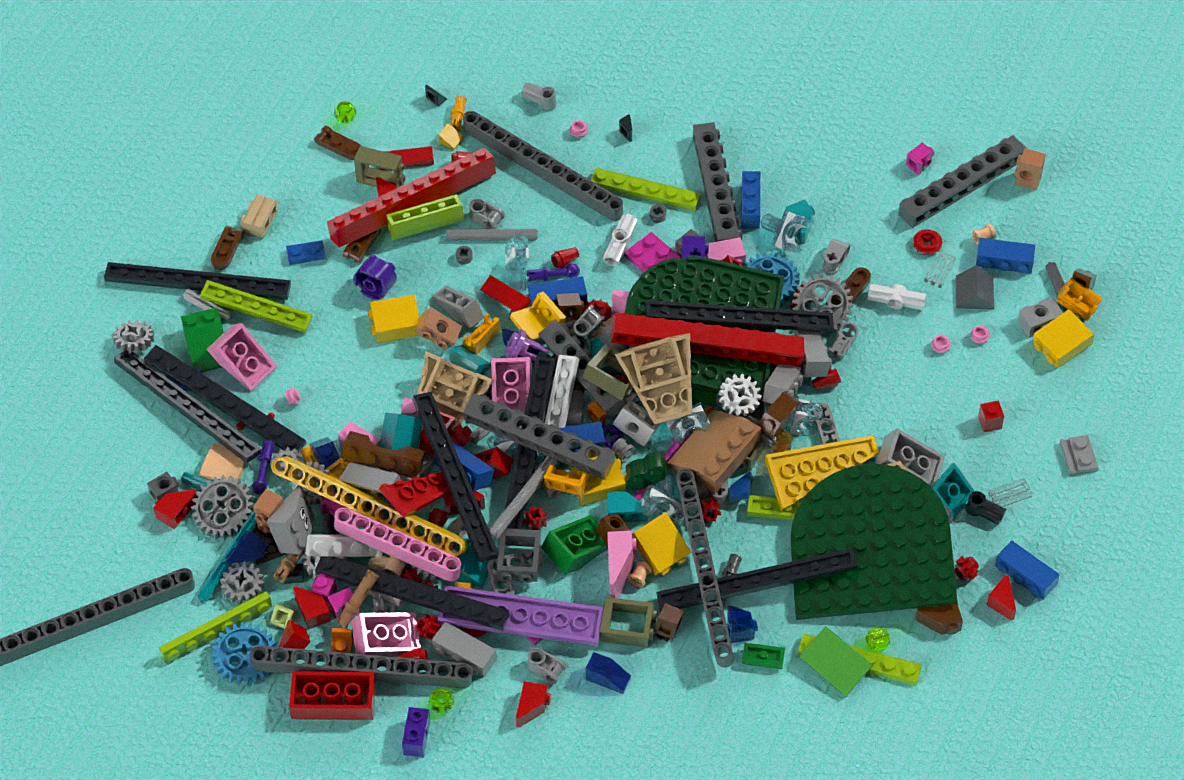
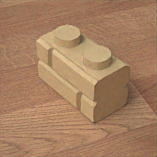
(259, 216)

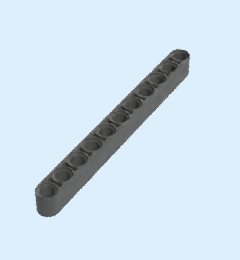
(543, 165)
(707, 574)
(101, 617)
(371, 662)

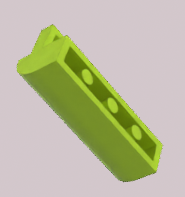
(425, 217)

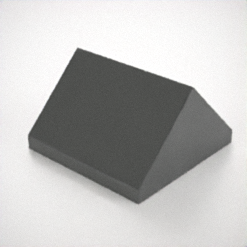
(974, 289)

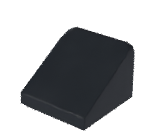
(434, 96)
(625, 127)
(328, 525)
(296, 576)

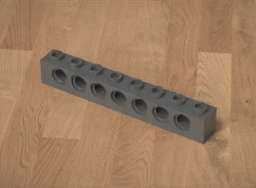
(715, 182)
(960, 182)
(562, 452)

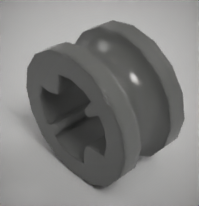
(654, 210)
(461, 259)
(378, 605)

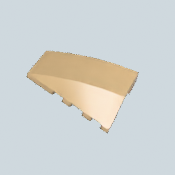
(661, 376)
(451, 385)

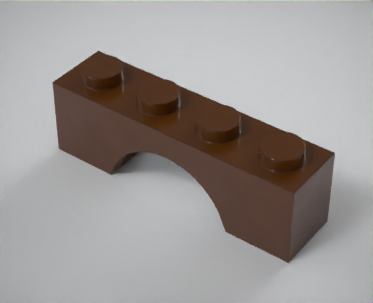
(402, 461)

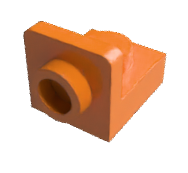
(341, 640)

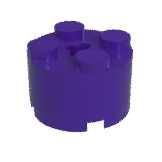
(375, 277)

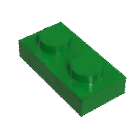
(763, 655)

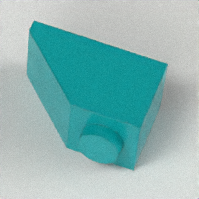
(803, 209)
(626, 506)

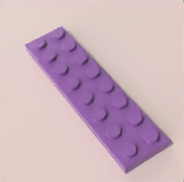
(535, 617)

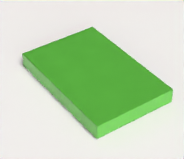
(835, 661)

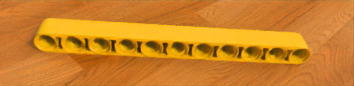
(359, 505)

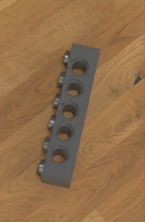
(551, 337)

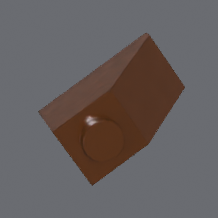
(1085, 278)
(778, 415)
(941, 618)

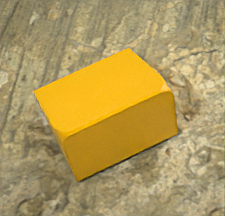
(450, 137)

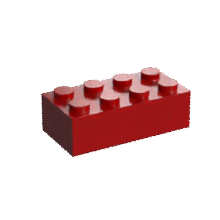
(332, 695)

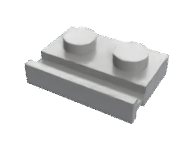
(1079, 455)

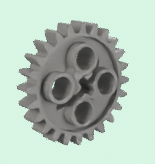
(808, 295)
(211, 495)

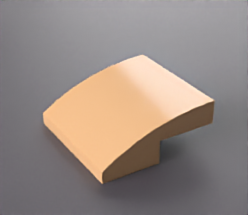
(221, 462)

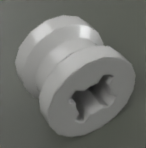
(623, 450)

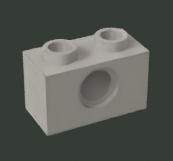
(1030, 319)

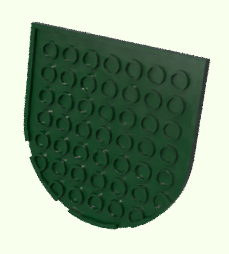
(712, 283)
(895, 535)

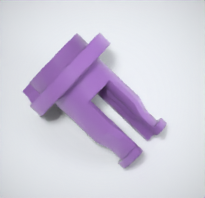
(519, 344)

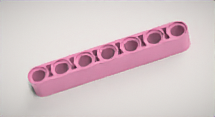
(403, 551)

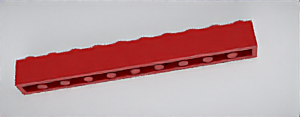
(431, 187)
(711, 339)

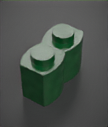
(646, 470)

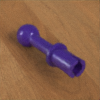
(571, 270)
(265, 457)

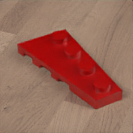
(416, 493)

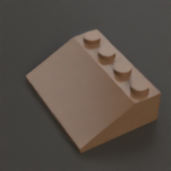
(717, 451)

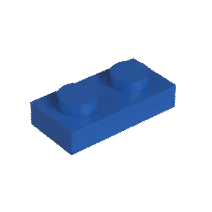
(305, 252)

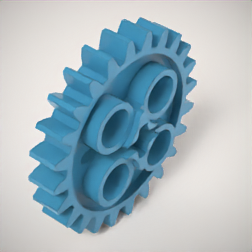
(778, 266)
(243, 637)

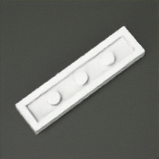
(562, 390)
(339, 546)

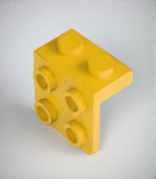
(537, 316)

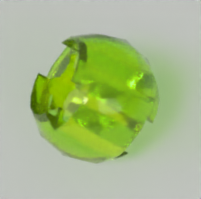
(345, 112)
(878, 639)
(446, 705)

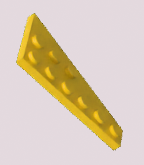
(801, 469)

